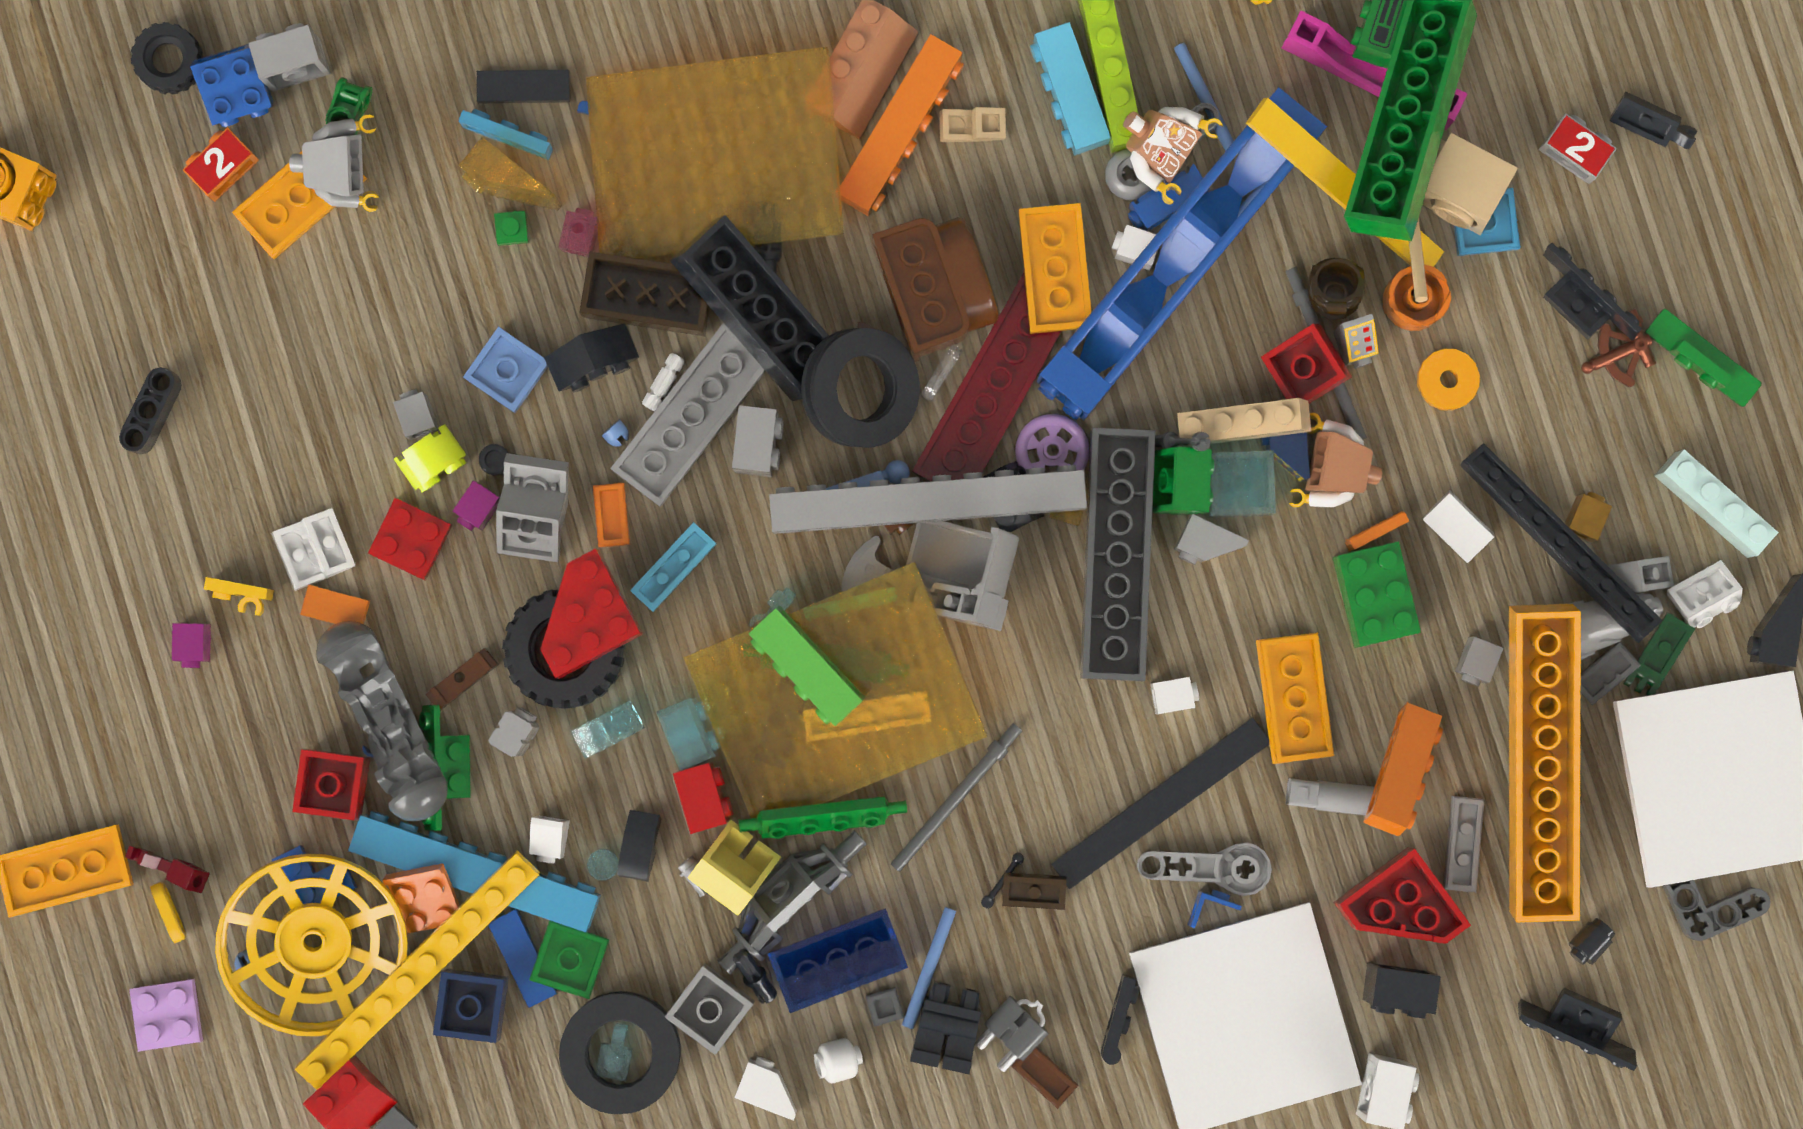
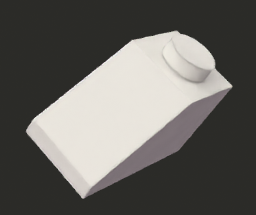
(548, 838)
(765, 1088)

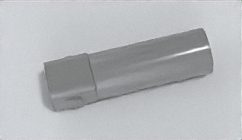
(1329, 796)

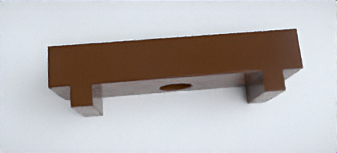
(473, 669)

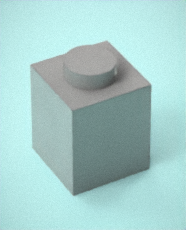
(415, 414)
(1478, 661)

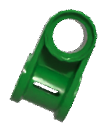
(348, 101)

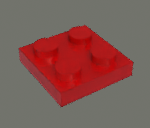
(410, 539)

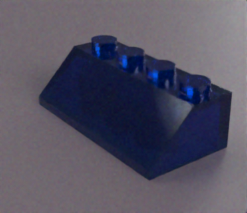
(838, 960)

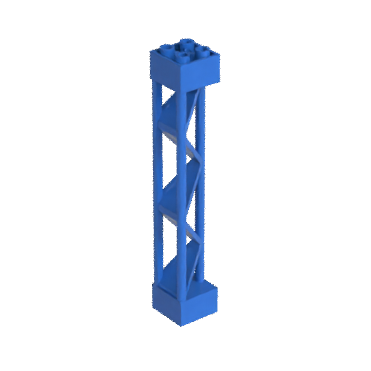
(1191, 243)

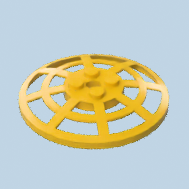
(295, 953)

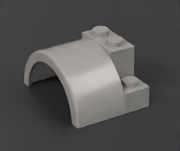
(965, 570)

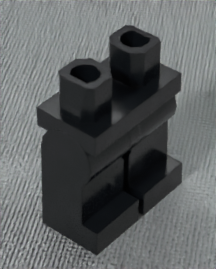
(947, 1019)

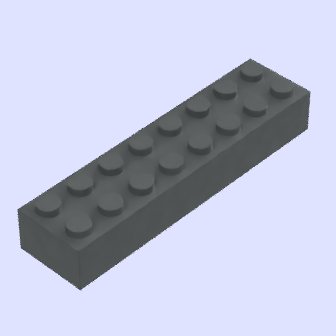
(1117, 554)

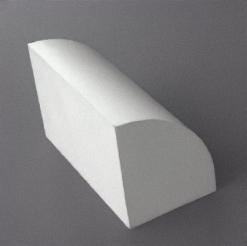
(1458, 526)

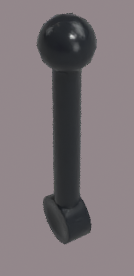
(987, 901)

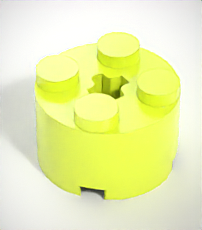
(430, 458)

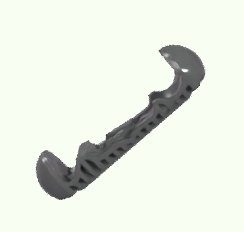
(381, 709)

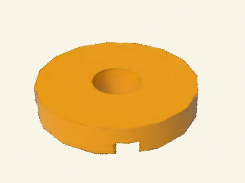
(1466, 379)

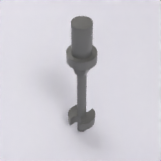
(1170, 439)

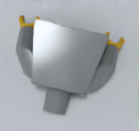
(335, 165)

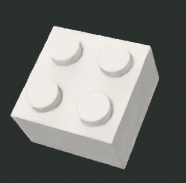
(1387, 1092)

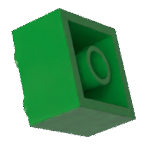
(1182, 481)

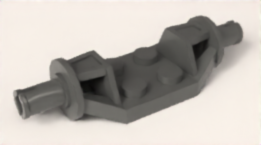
(786, 892)

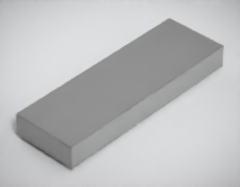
(1463, 844)

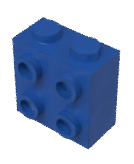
(231, 86)

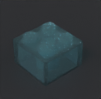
(1243, 484)
(688, 733)

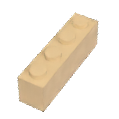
(1247, 421)

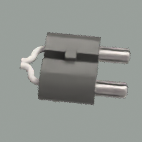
(1016, 1029)

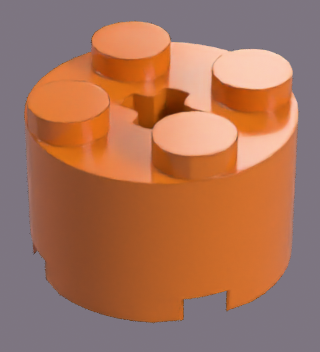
(1413, 316)

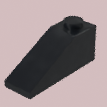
(1778, 633)

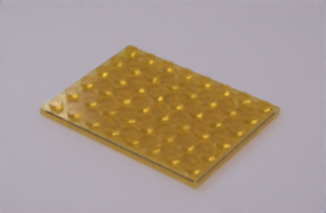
(711, 143)
(889, 648)

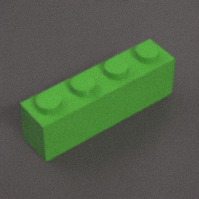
(806, 666)

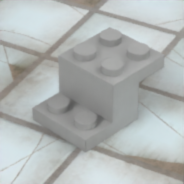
(532, 507)

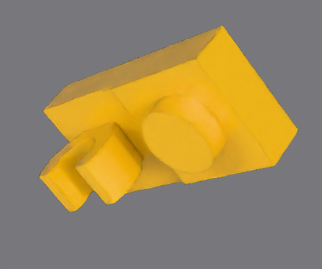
(225, 589)

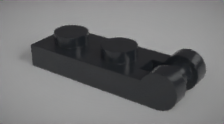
(1119, 1021)

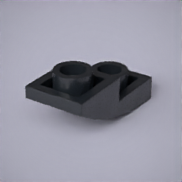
(638, 845)

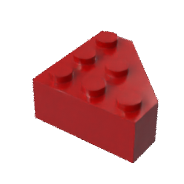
(587, 616)
(1403, 902)

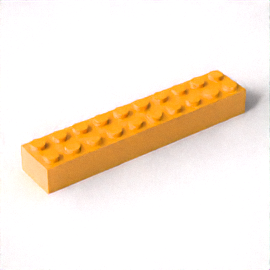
(1544, 762)

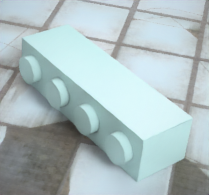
(1716, 504)

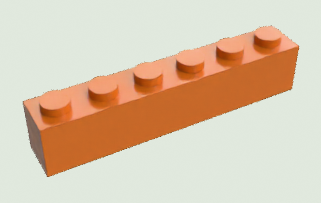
(900, 124)

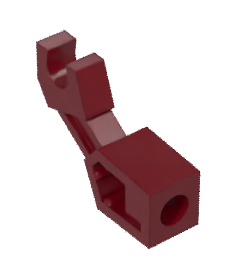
(178, 871)

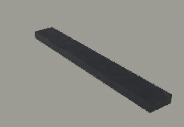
(1561, 543)
(1161, 803)

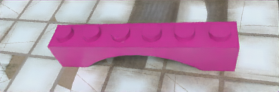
(1329, 50)

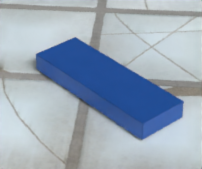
(520, 956)

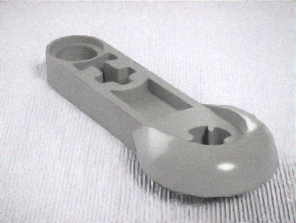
(1133, 190)
(1217, 868)

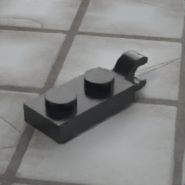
(1652, 122)

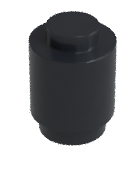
(1591, 942)

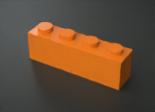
(1403, 770)

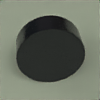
(492, 459)

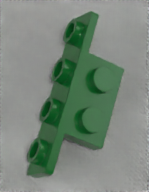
(1702, 357)
(452, 756)

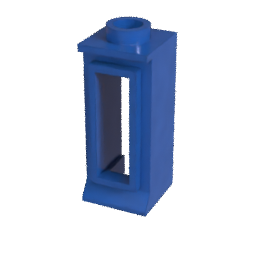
(1150, 208)

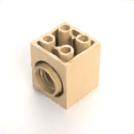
(1466, 184)

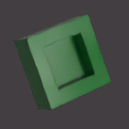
(511, 228)

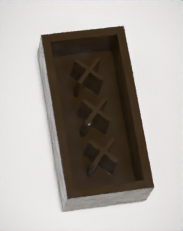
(641, 295)

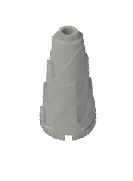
(1600, 629)

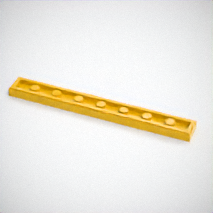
(1322, 167)

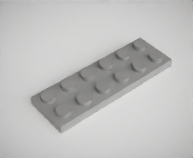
(689, 417)

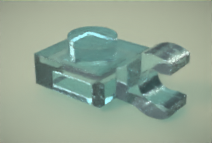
(780, 598)
(614, 1057)

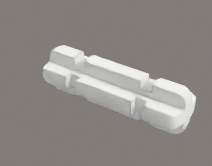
(663, 381)

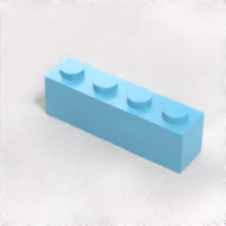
(1071, 89)

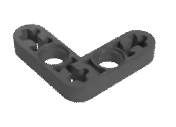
(1709, 913)

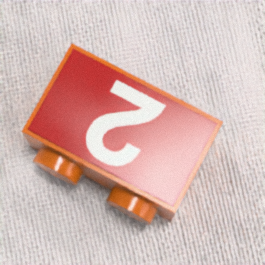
(220, 164)

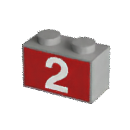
(1578, 148)

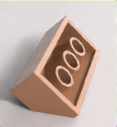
(867, 63)

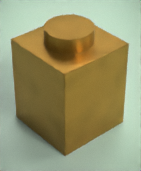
(1588, 516)

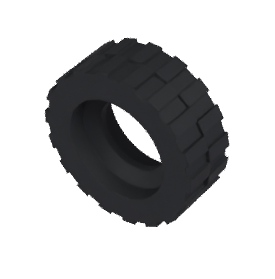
(143, 53)

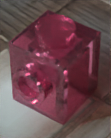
(579, 232)

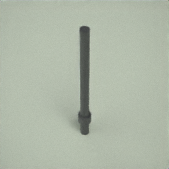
(1302, 299)
(996, 751)

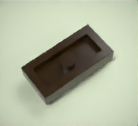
(1034, 891)

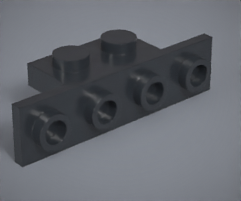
(1583, 301)
(1581, 1023)

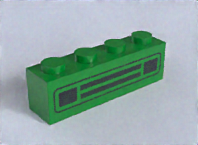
(1379, 31)

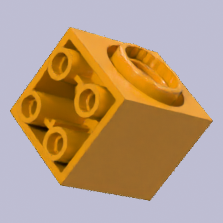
(23, 189)

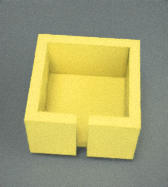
(727, 875)

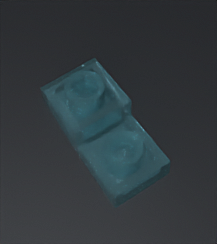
(607, 729)

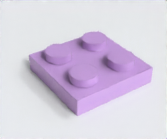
(166, 1015)

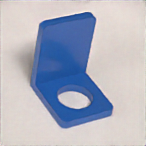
(1216, 896)

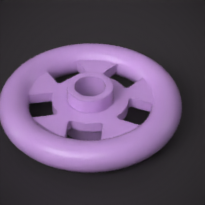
(1053, 424)

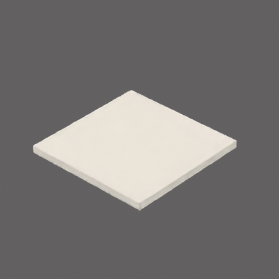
(1715, 777)
(1245, 1018)

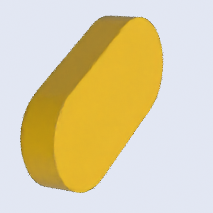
(168, 912)

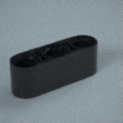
(137, 420)

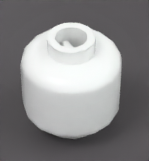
(837, 1060)

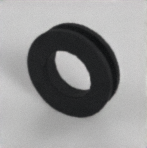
(899, 396)
(580, 1074)

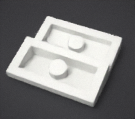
(313, 549)

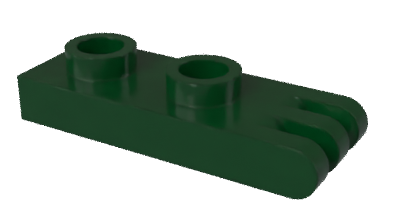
(1660, 653)

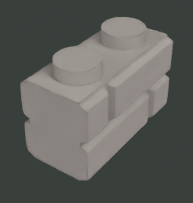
(515, 732)

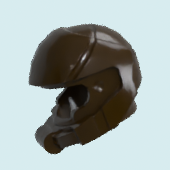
(1336, 287)

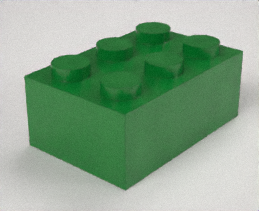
(1376, 594)

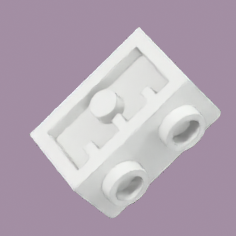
(1706, 595)

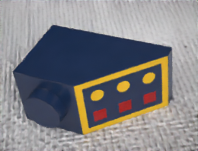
(1290, 453)

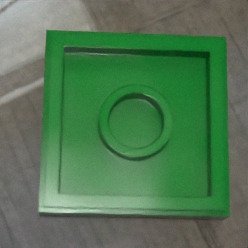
(569, 959)

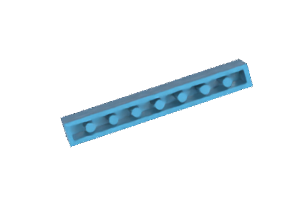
(468, 870)

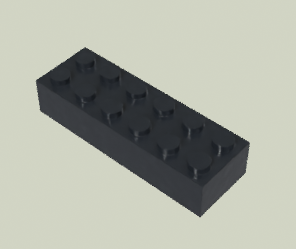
(751, 302)

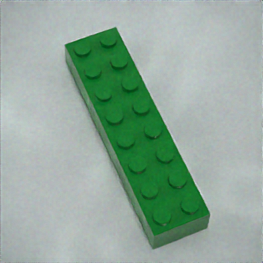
(1410, 118)

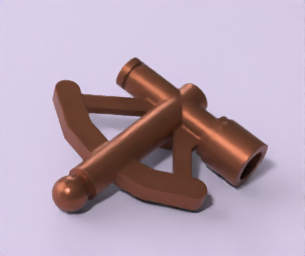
(1638, 347)

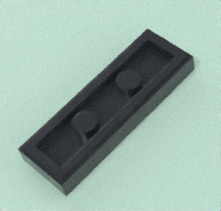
(523, 86)

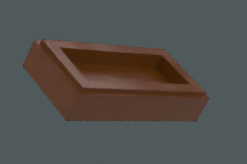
(1046, 1077)

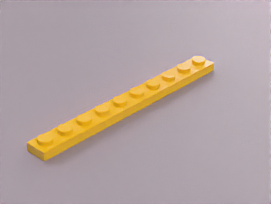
(417, 970)

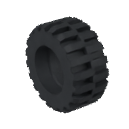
(533, 680)

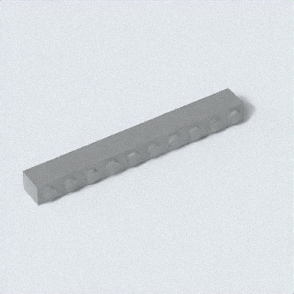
(927, 501)

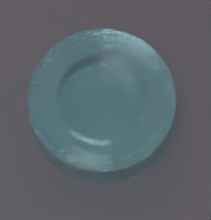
(603, 864)

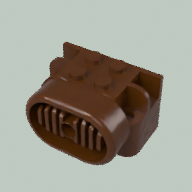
(935, 282)

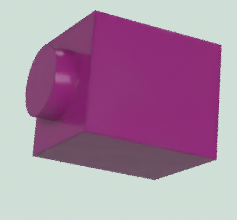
(476, 507)
(191, 644)

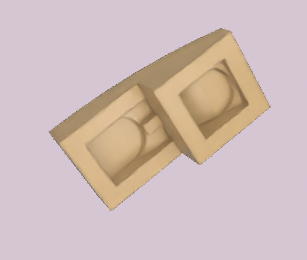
(972, 125)

